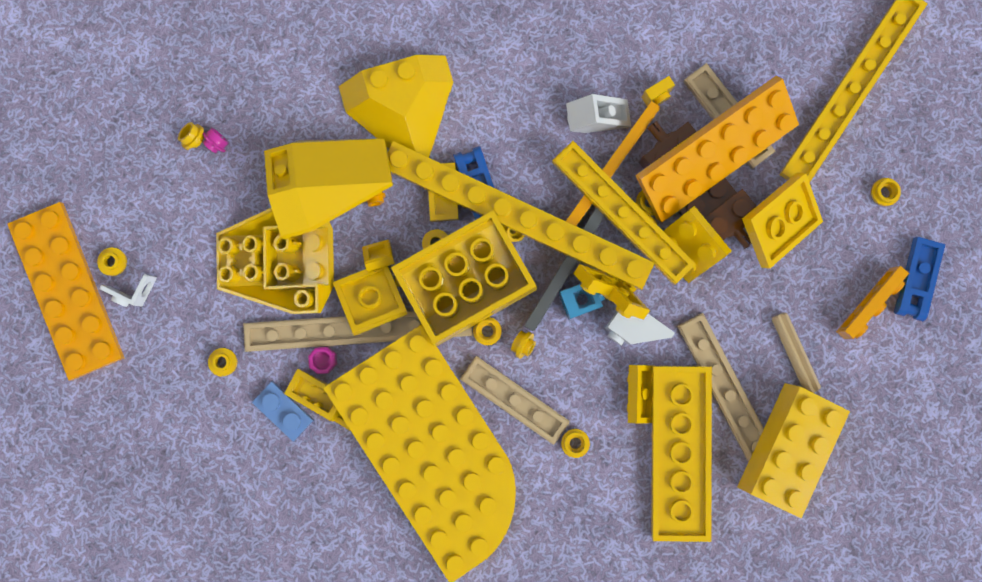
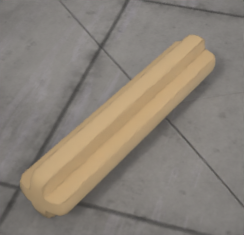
(796, 352)

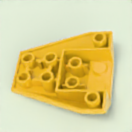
(322, 180)
(276, 271)

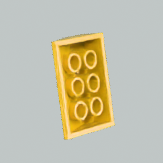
(464, 278)

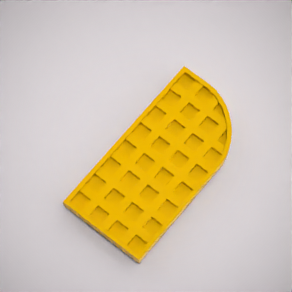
(430, 450)

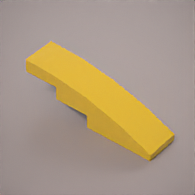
(310, 393)

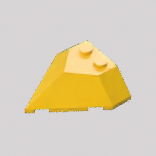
(401, 100)

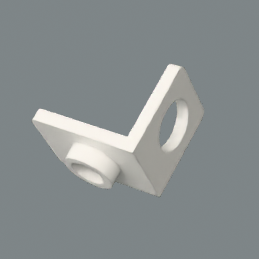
(138, 298)

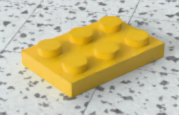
(782, 220)

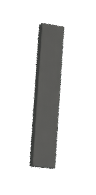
(561, 275)

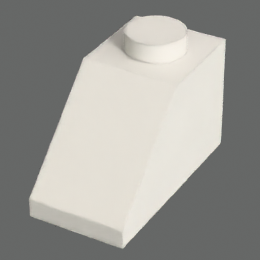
(598, 114)
(636, 330)

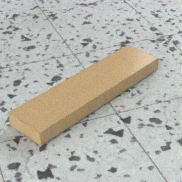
(716, 100)
(515, 400)

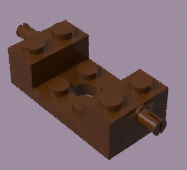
(719, 204)

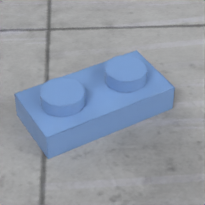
(283, 411)

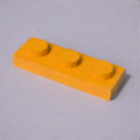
(873, 303)

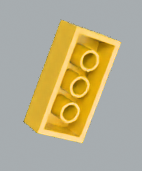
(793, 449)

